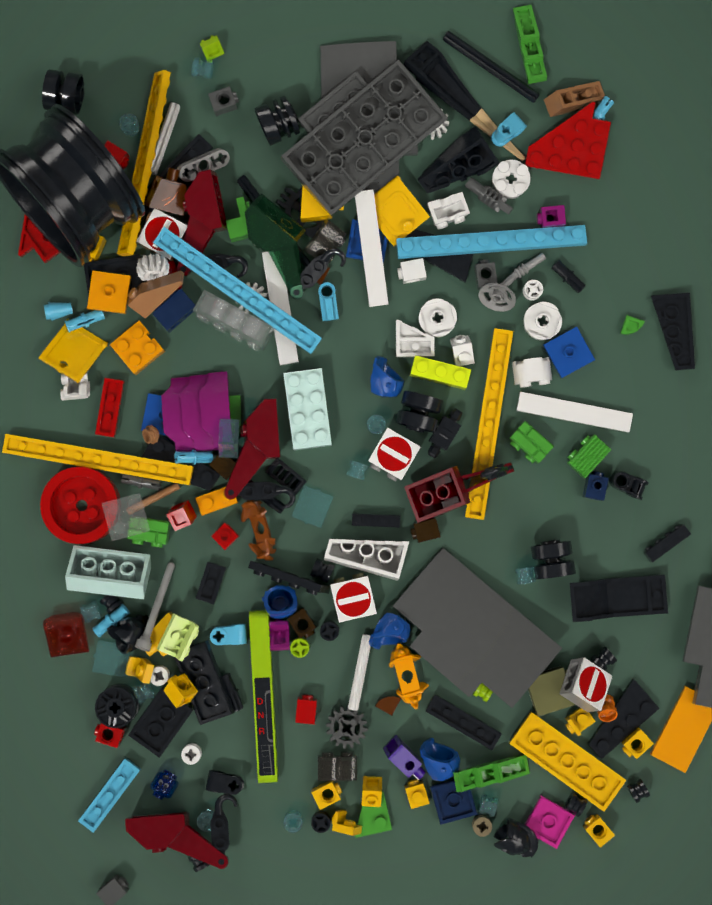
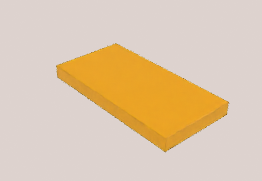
(682, 732)

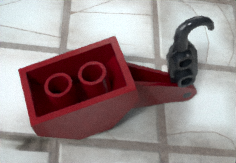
(207, 215)
(260, 443)
(447, 491)
(174, 832)

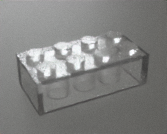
(233, 320)

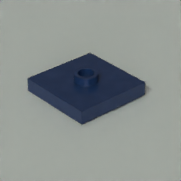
(452, 804)

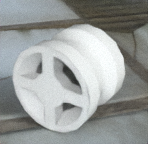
(535, 287)
(162, 672)
(193, 751)

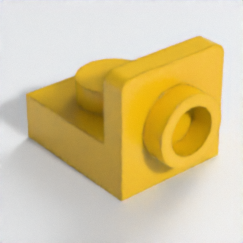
(139, 668)
(579, 721)
(371, 791)
(416, 793)
(344, 826)

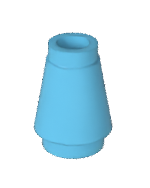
(56, 310)

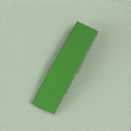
(529, 44)
(491, 773)

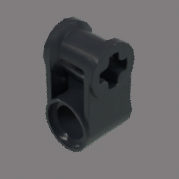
(632, 485)
(220, 782)

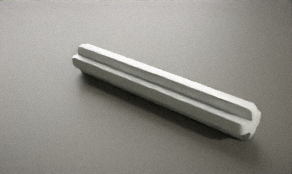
(164, 136)
(359, 673)

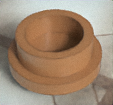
(150, 434)

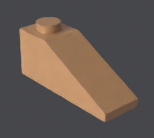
(573, 98)
(153, 293)

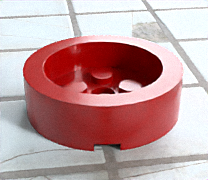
(60, 503)

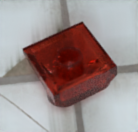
(66, 634)

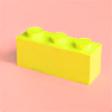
(440, 372)

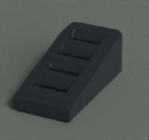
(299, 485)

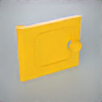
(398, 210)
(75, 348)

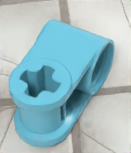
(508, 129)
(233, 635)

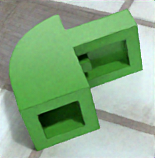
(237, 227)

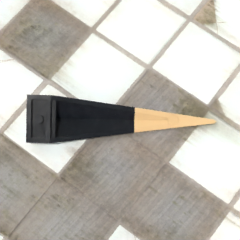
(437, 75)

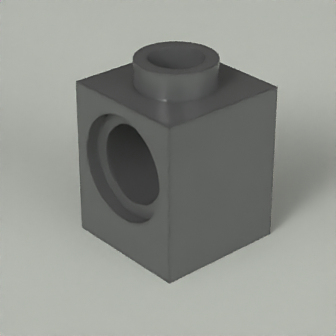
(219, 108)
(485, 265)
(113, 890)

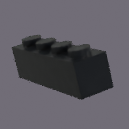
(376, 520)
(668, 542)

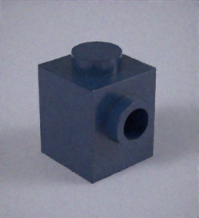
(595, 486)

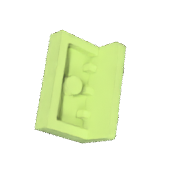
(178, 637)

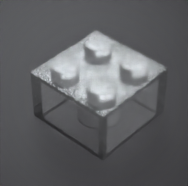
(126, 516)

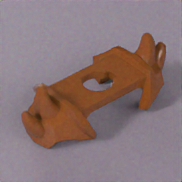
(264, 545)

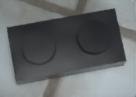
(210, 583)

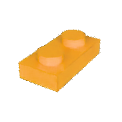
(214, 501)

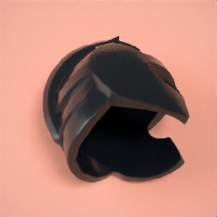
(128, 632)
(516, 839)

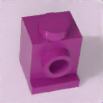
(556, 212)

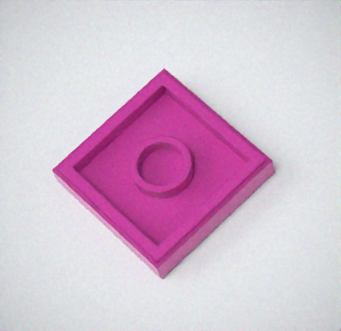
(549, 821)

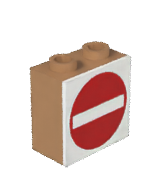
(154, 224)

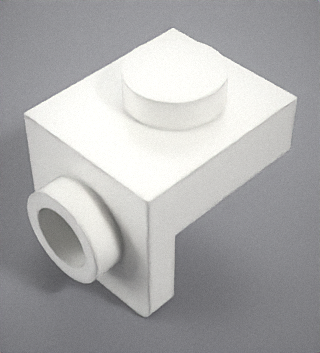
(462, 350)

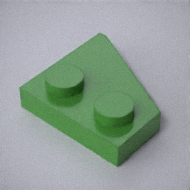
(374, 819)

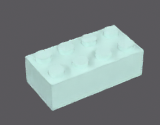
(307, 409)
(108, 572)

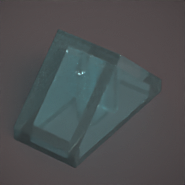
(228, 438)

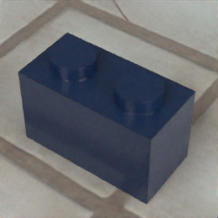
(174, 310)

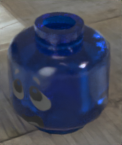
(164, 784)

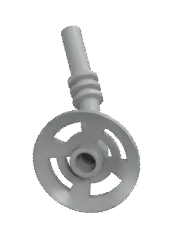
(498, 292)

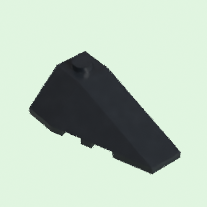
(463, 159)

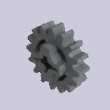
(354, 737)

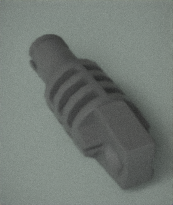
(489, 196)

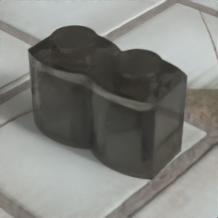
(326, 237)
(337, 767)

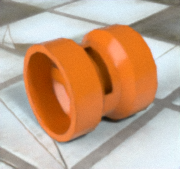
(608, 710)

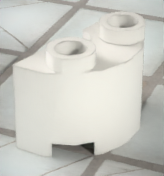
(448, 210)
(532, 371)
(74, 390)

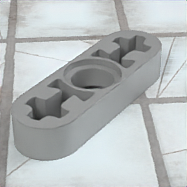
(195, 162)

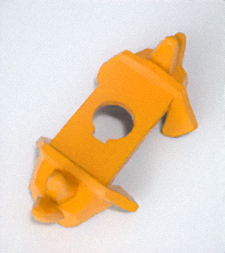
(403, 660)

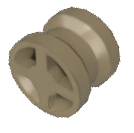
(482, 821)

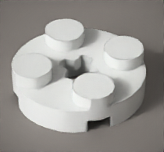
(504, 170)
(442, 308)
(552, 316)

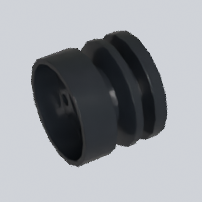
(277, 120)
(125, 698)

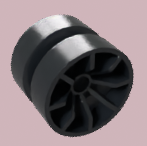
(63, 91)
(420, 407)
(550, 553)

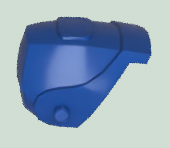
(384, 379)
(280, 601)
(390, 631)
(439, 760)

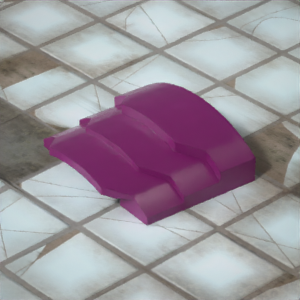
(194, 410)

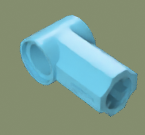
(328, 304)

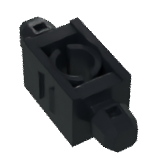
(444, 433)

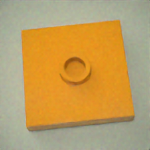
(109, 292)

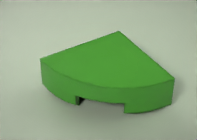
(631, 325)

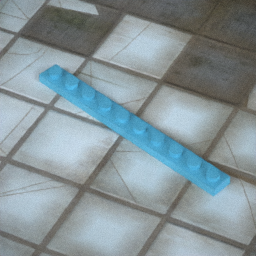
(491, 241)
(237, 290)

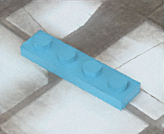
(109, 795)

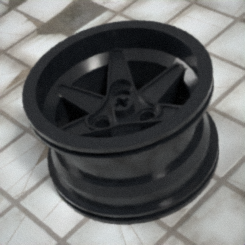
(69, 185)

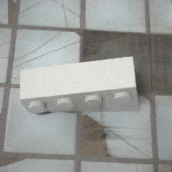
(371, 556)

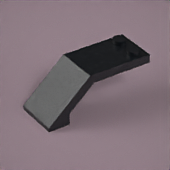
(618, 597)

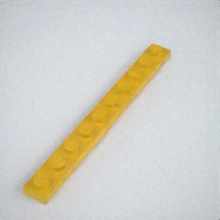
(146, 155)
(489, 420)
(97, 459)

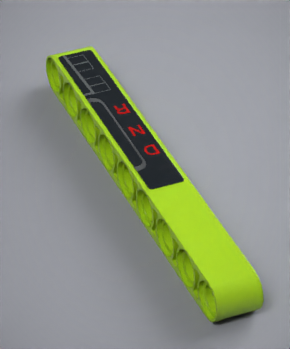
(263, 697)

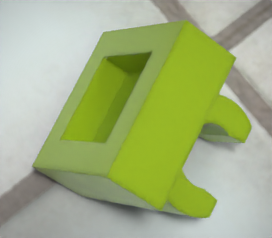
(212, 48)

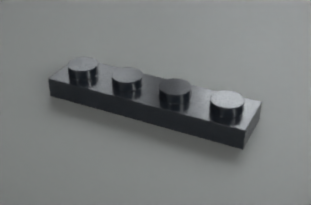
(463, 722)

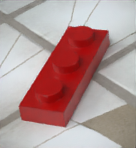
(109, 407)

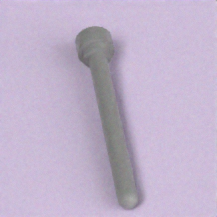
(144, 642)

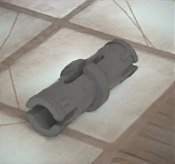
(141, 482)

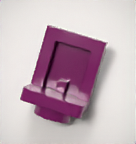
(279, 635)

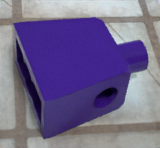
(404, 758)

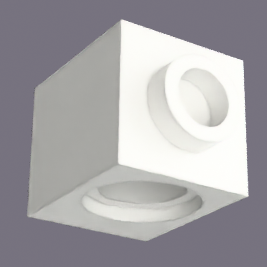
(412, 271)

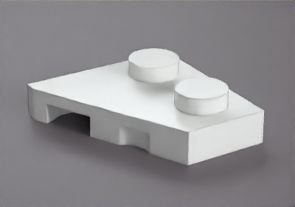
(413, 342)

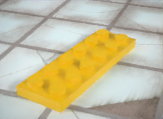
(567, 761)

